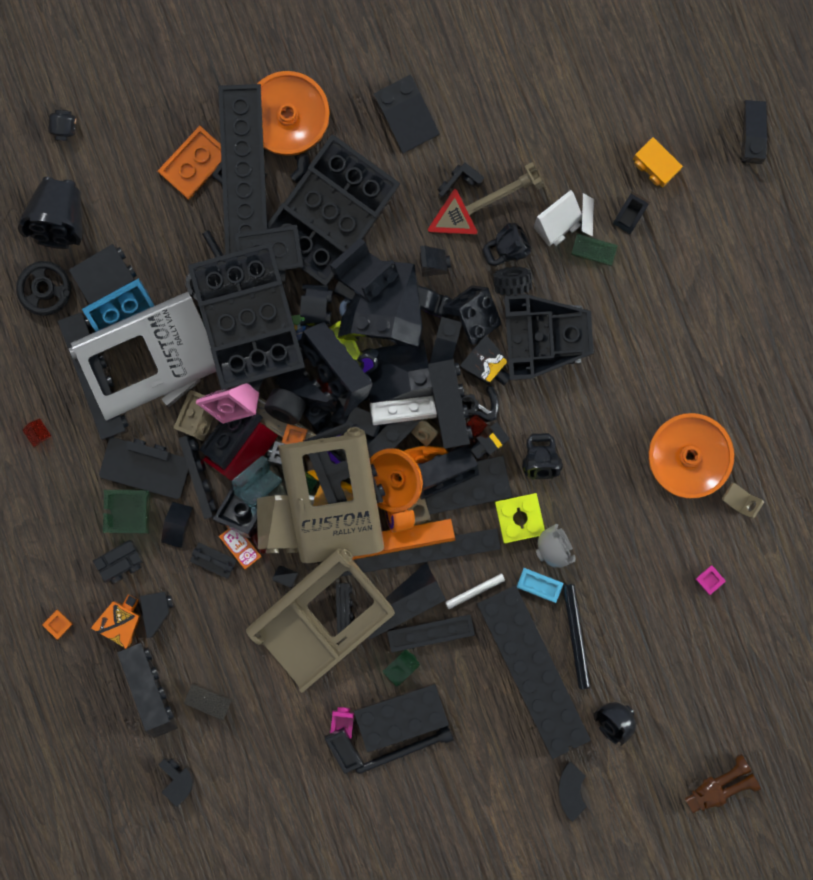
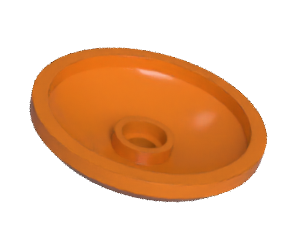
(399, 493)

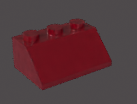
(252, 450)

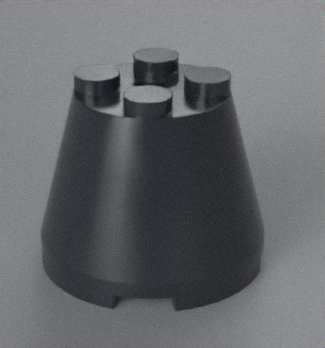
(53, 214)

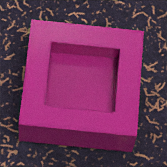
(710, 580)

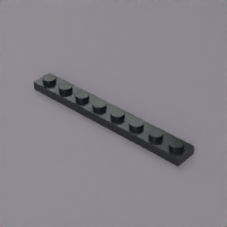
(463, 545)

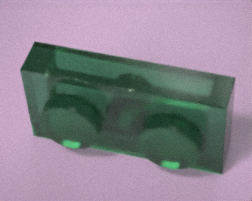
(594, 250)

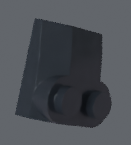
(237, 515)

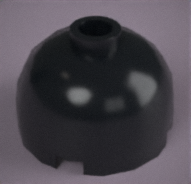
(616, 722)

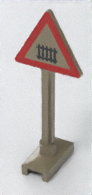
(455, 216)

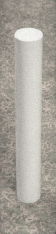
(475, 591)

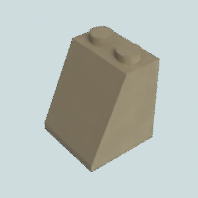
(276, 524)

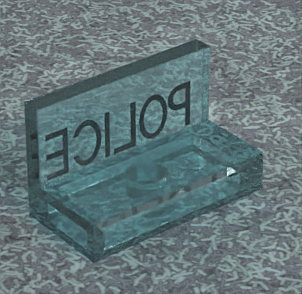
(255, 482)

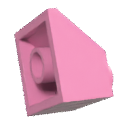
(231, 403)

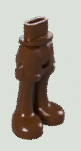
(712, 794)

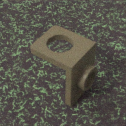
(741, 500)

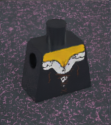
(486, 363)

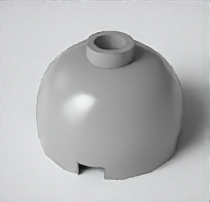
(555, 547)

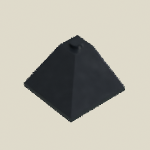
(401, 374)

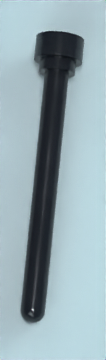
(442, 735)

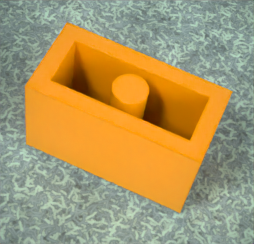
(657, 162)

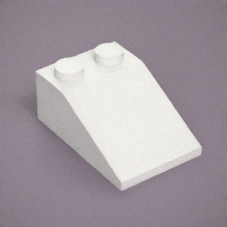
(559, 219)

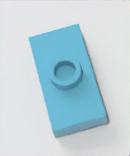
(539, 585)

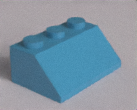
(118, 305)

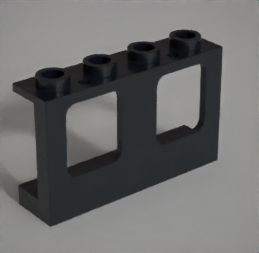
(332, 474)

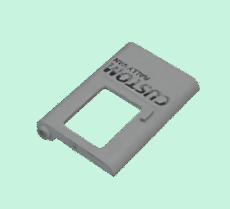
(175, 342)

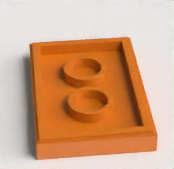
(192, 163)

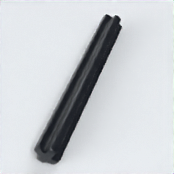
(576, 636)

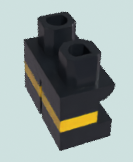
(491, 443)

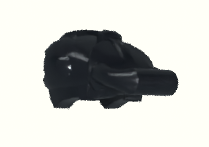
(510, 245)
(541, 461)

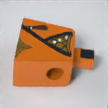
(119, 622)

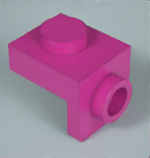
(342, 718)

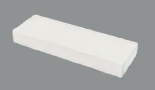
(403, 410)

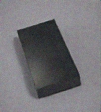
(344, 750)

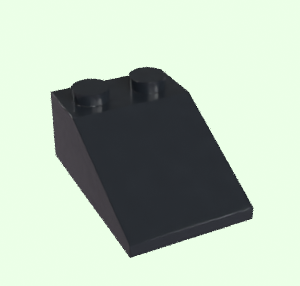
(406, 114)

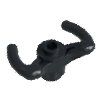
(488, 415)

